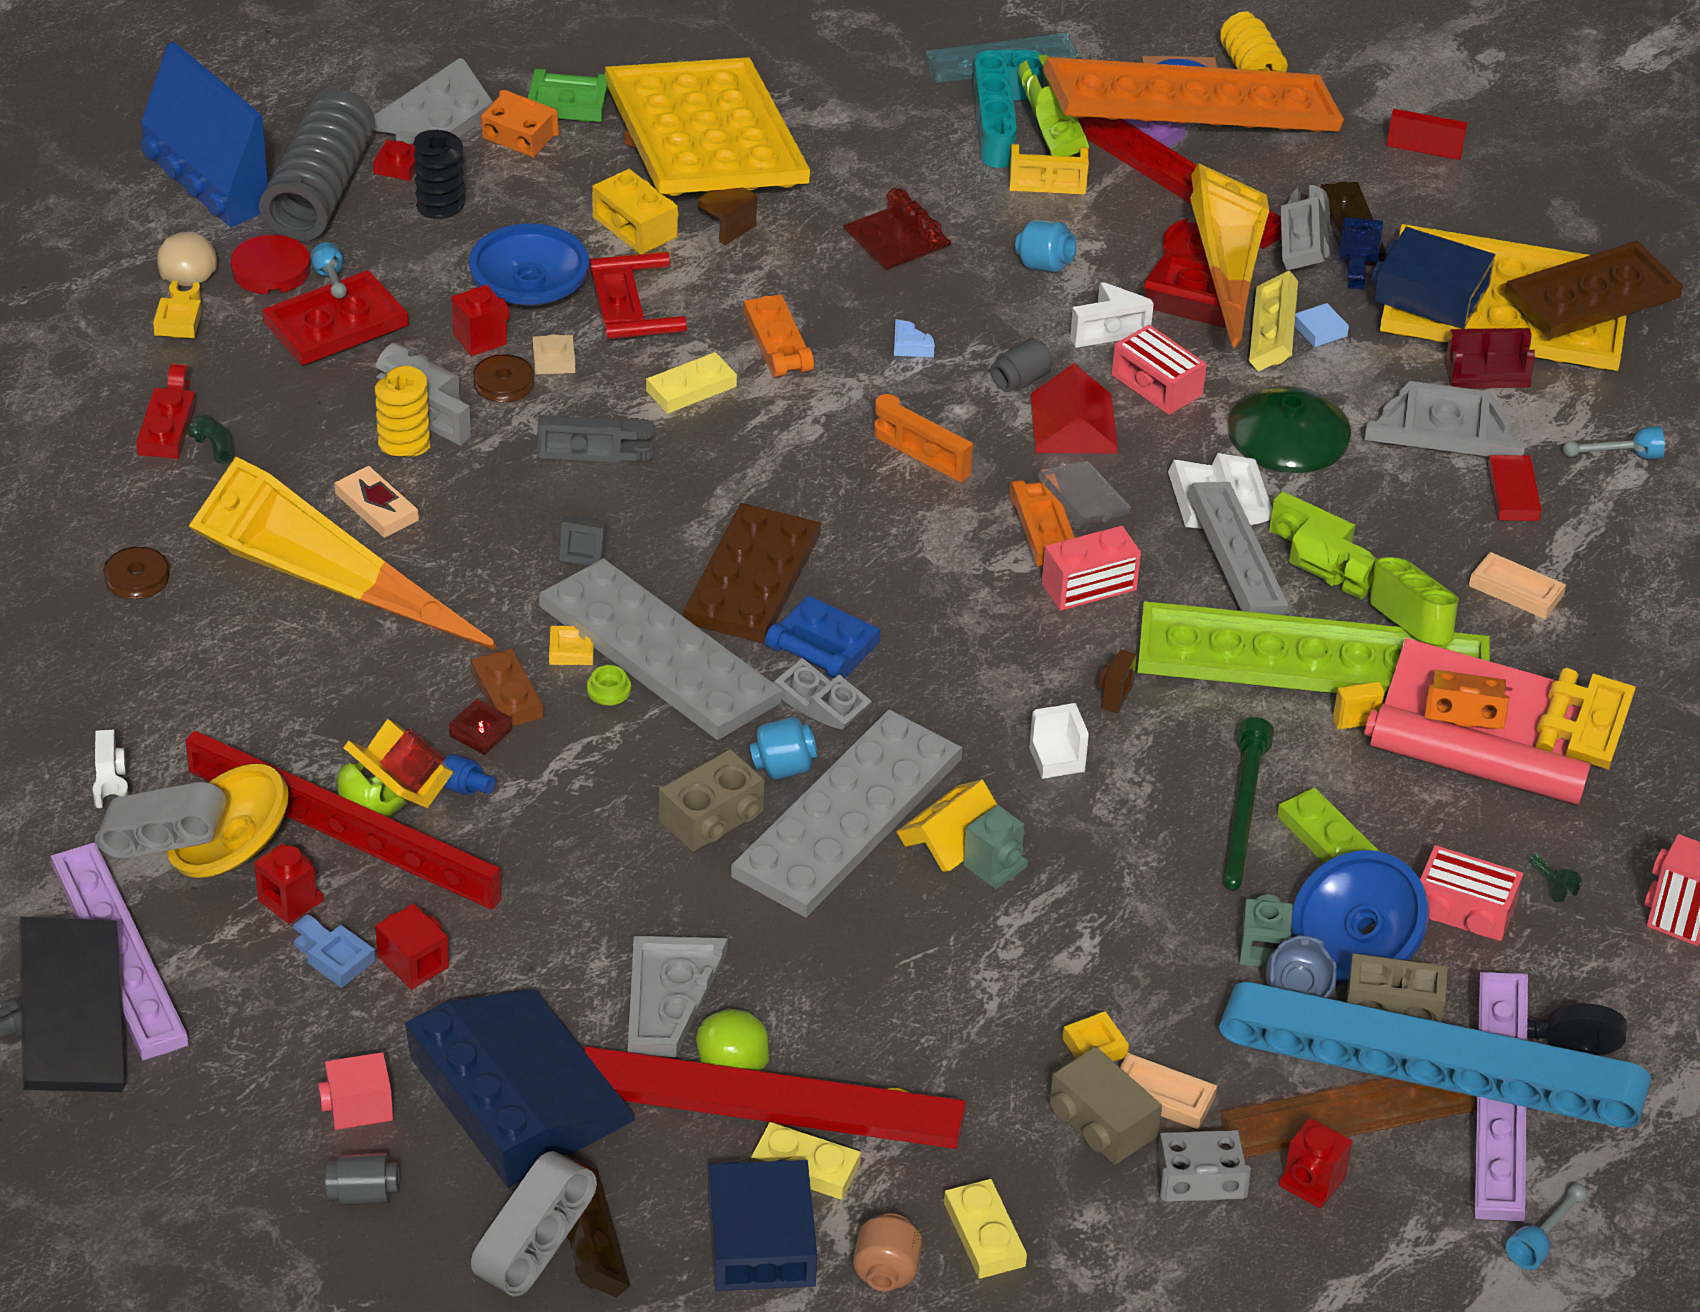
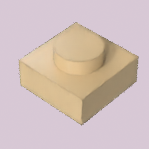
(553, 354)

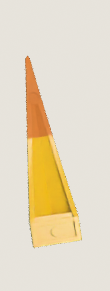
(1231, 230)
(276, 528)

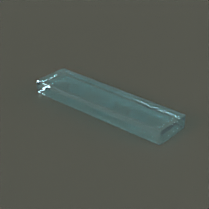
(958, 62)

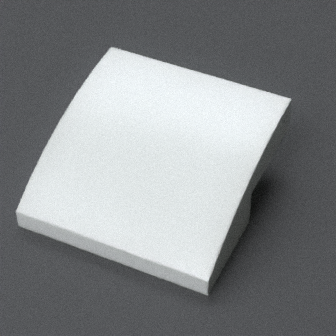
(1237, 470)

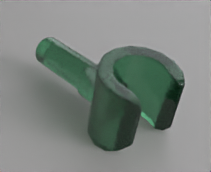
(1559, 881)

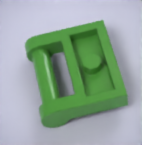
(572, 95)

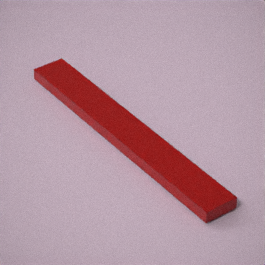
(1156, 162)
(361, 827)
(782, 1098)

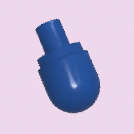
(467, 776)

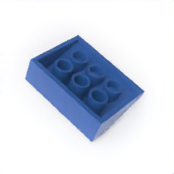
(205, 137)

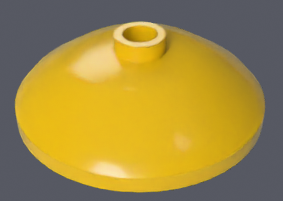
(251, 818)

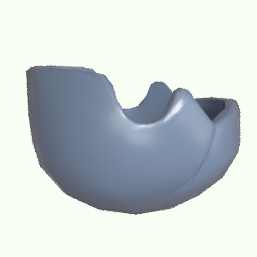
(1302, 967)

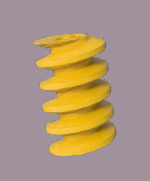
(1251, 44)
(403, 412)

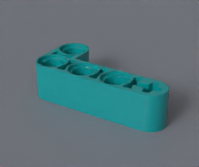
(994, 89)

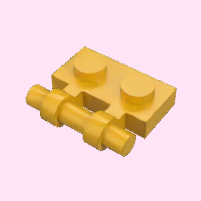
(1599, 722)

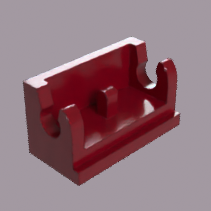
(1490, 358)

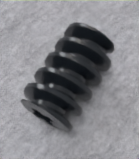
(439, 174)

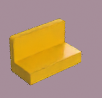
(375, 752)
(945, 822)

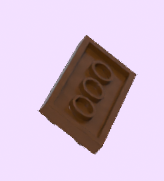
(1593, 289)
(752, 572)

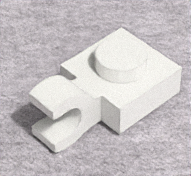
(109, 764)

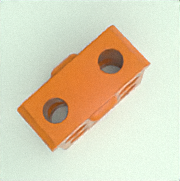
(519, 122)
(1467, 700)

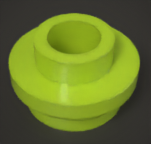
(608, 685)

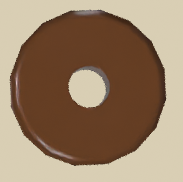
(518, 377)
(125, 584)

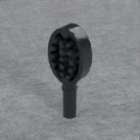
(1581, 1028)

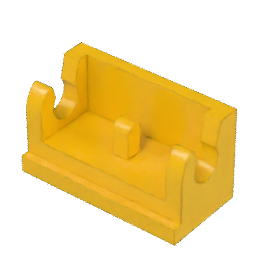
(1048, 172)

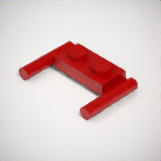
(619, 298)

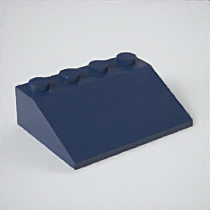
(514, 1079)

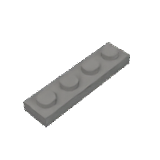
(1237, 548)

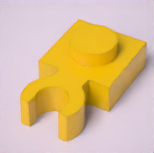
(180, 313)

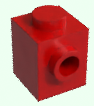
(479, 320)
(412, 946)

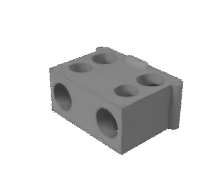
(1202, 1168)

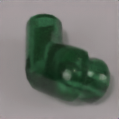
(207, 427)

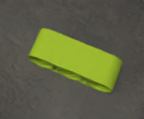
(1414, 600)

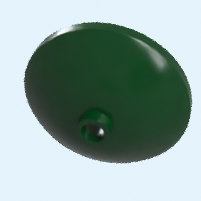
(1289, 429)

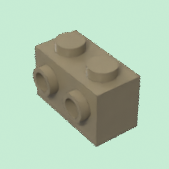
(1105, 1105)

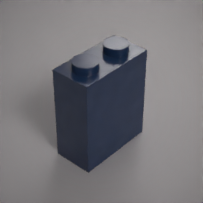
(1433, 277)
(762, 1225)

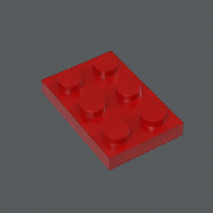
(323, 325)

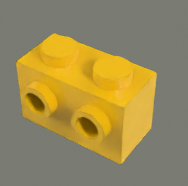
(635, 211)

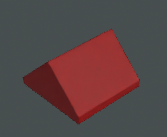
(1184, 289)
(1073, 415)

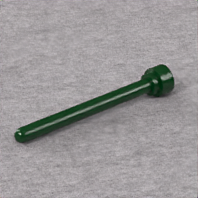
(1254, 740)

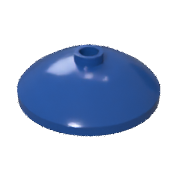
(529, 263)
(1359, 892)

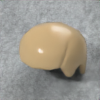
(186, 258)

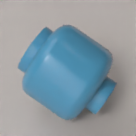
(1046, 246)
(784, 748)

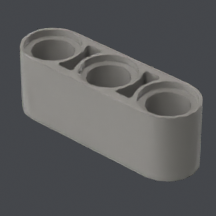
(161, 820)
(533, 1223)

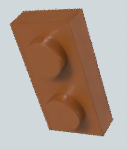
(507, 686)

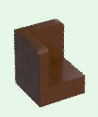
(735, 210)

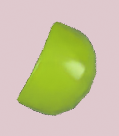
(368, 792)
(733, 1040)

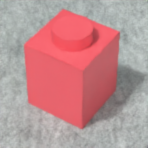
(357, 1091)

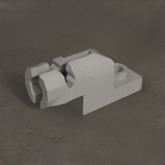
(1305, 229)
(446, 411)

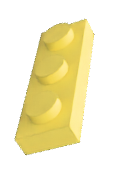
(1273, 321)

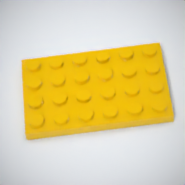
(706, 126)
(1593, 346)

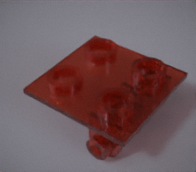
(898, 232)

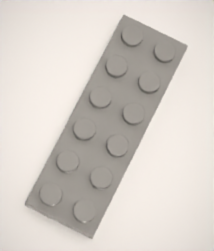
(661, 648)
(846, 813)

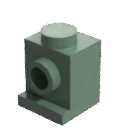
(995, 847)
(1264, 921)

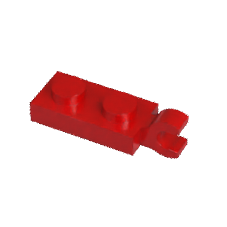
(167, 416)

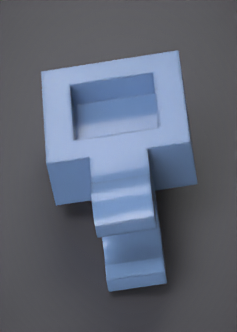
(334, 954)

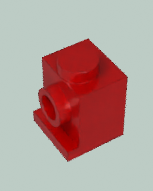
(286, 883)
(1316, 1163)

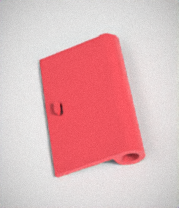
(1488, 753)

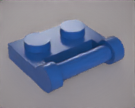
(824, 637)

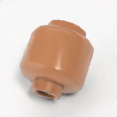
(889, 1251)

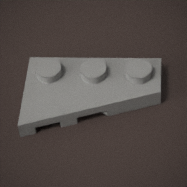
(668, 989)

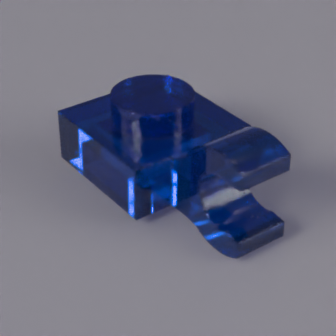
(1360, 244)

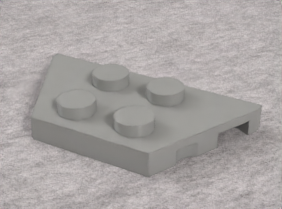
(445, 102)
(1445, 421)

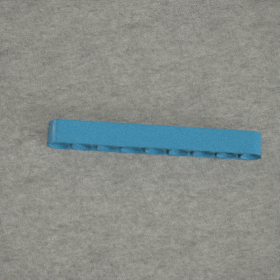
(1436, 1054)

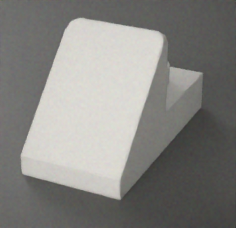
(1112, 318)

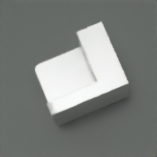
(1058, 740)

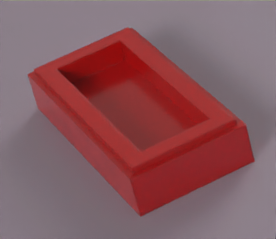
(1426, 134)
(1514, 488)

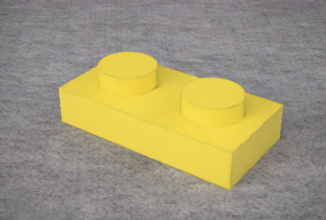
(691, 382)
(829, 1163)
(985, 1228)

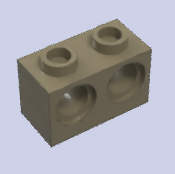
(711, 800)
(1397, 986)

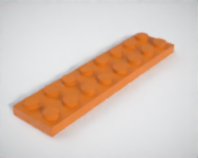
(1192, 94)

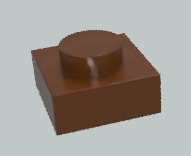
(1117, 680)

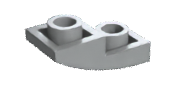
(826, 701)

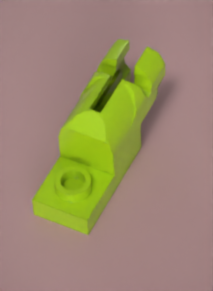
(1060, 131)
(1323, 544)

